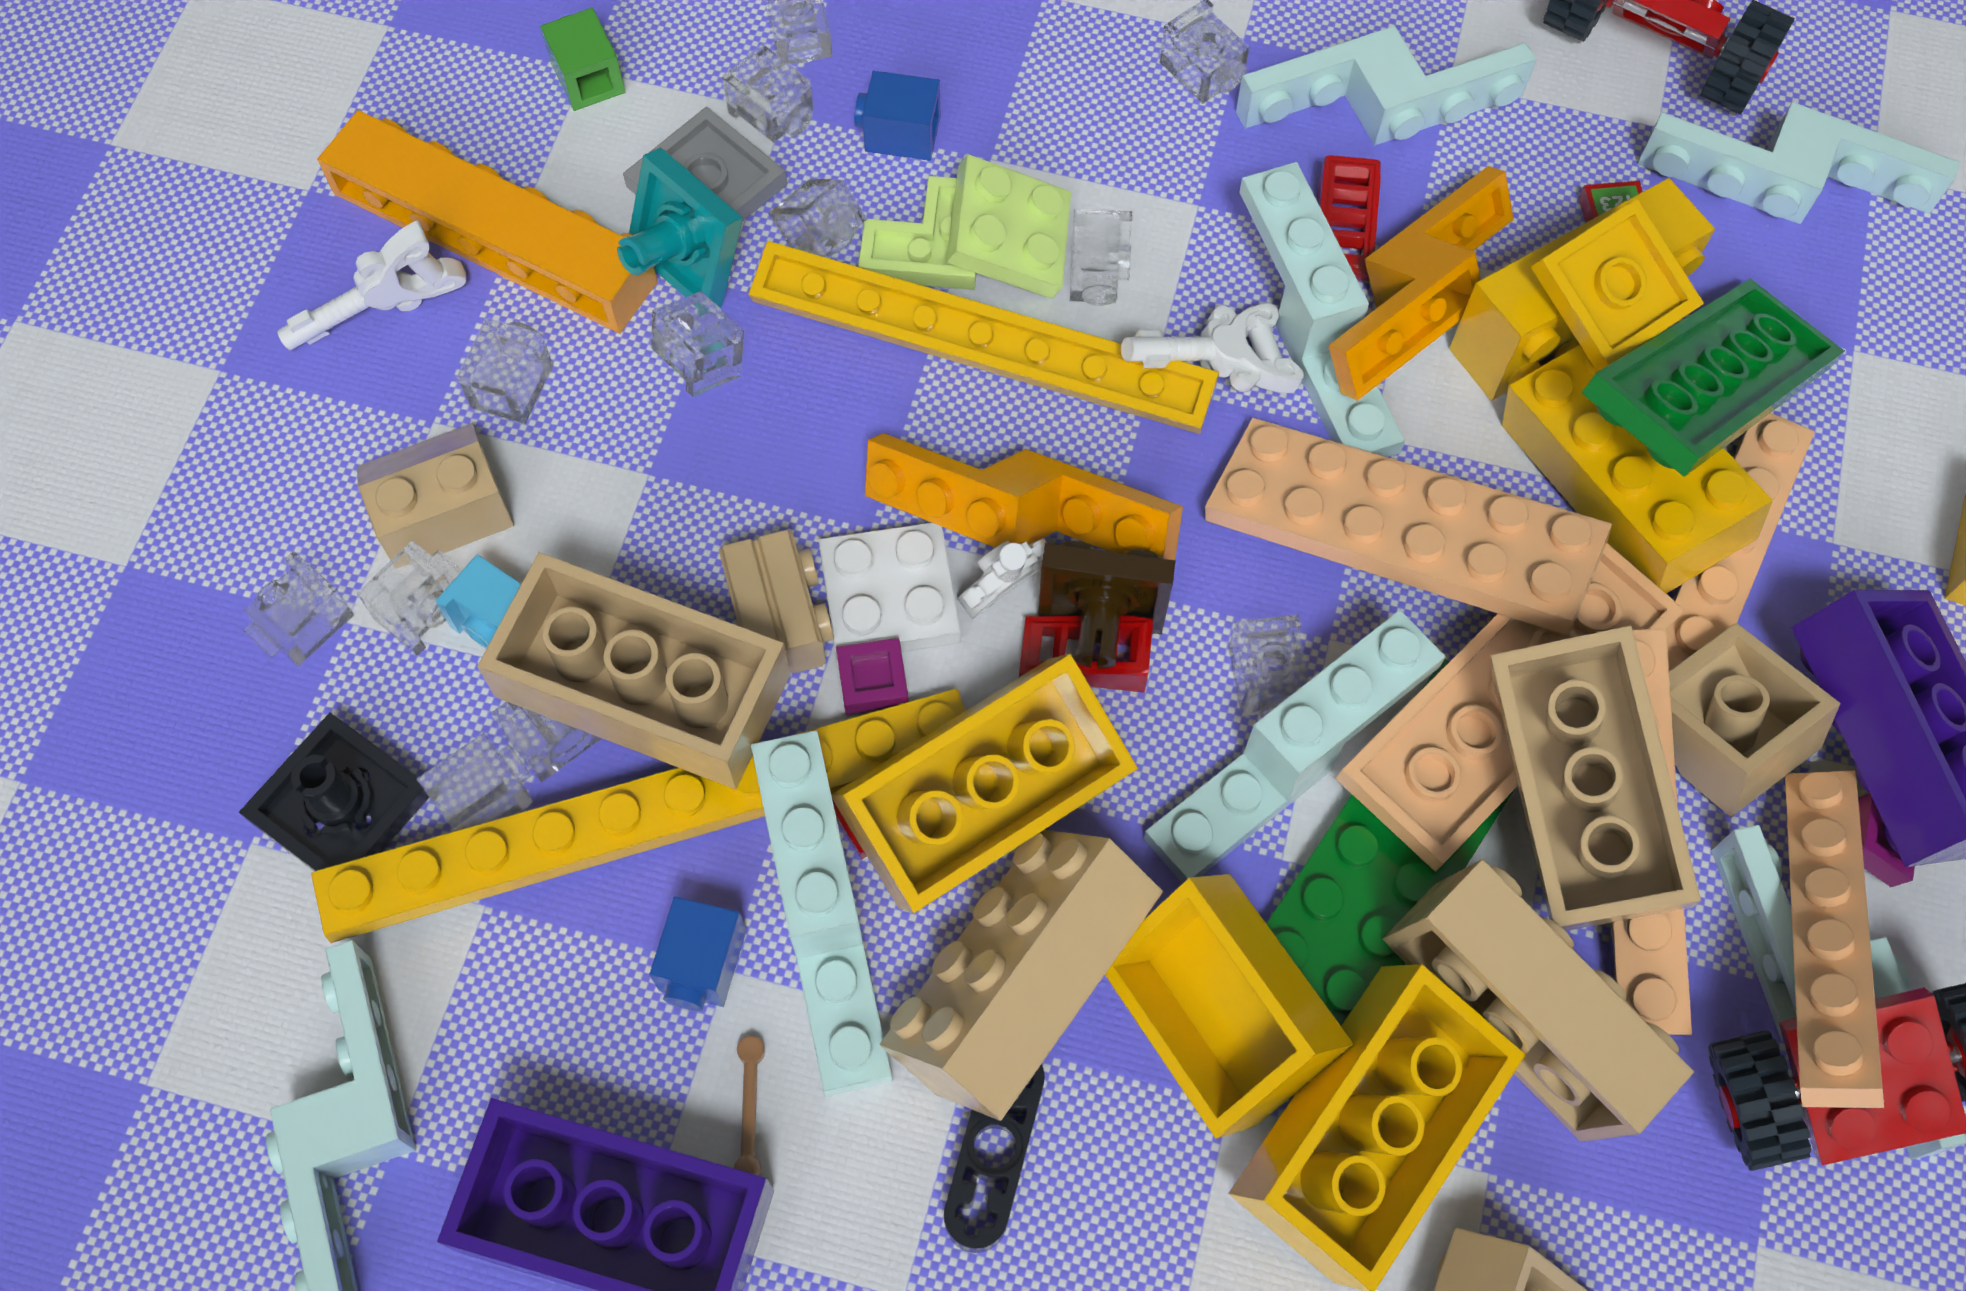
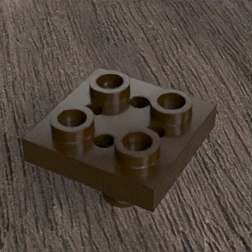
(1101, 590)

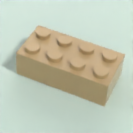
(636, 669)
(1593, 780)
(1021, 970)
(1582, 1042)

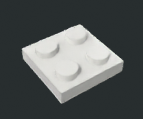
(890, 587)

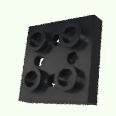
(321, 788)

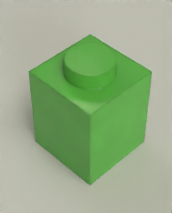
(583, 59)

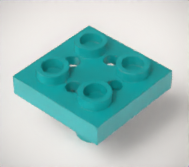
(679, 239)

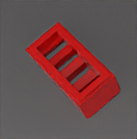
(1351, 183)
(1123, 676)

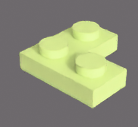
(917, 249)

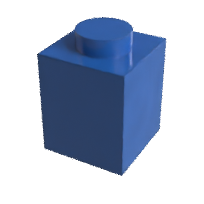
(899, 115)
(697, 954)

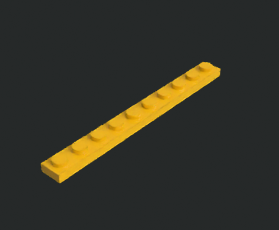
(591, 828)

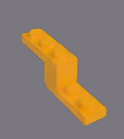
(1421, 282)
(1019, 499)

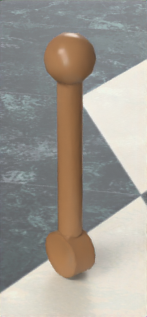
(751, 1053)

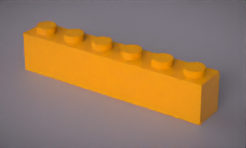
(485, 219)

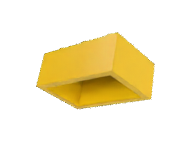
(1224, 1004)

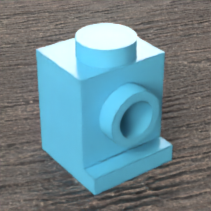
(478, 600)

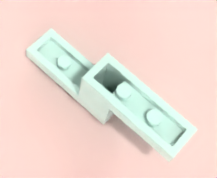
(1384, 85)
(1797, 163)
(1317, 304)
(1294, 747)
(1755, 890)
(821, 913)
(339, 1126)

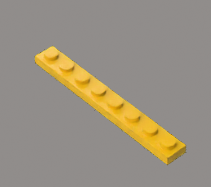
(981, 336)

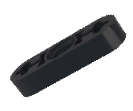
(998, 1204)

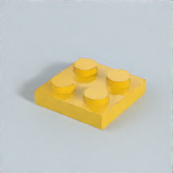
(1617, 285)

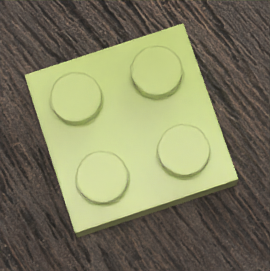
(1009, 227)

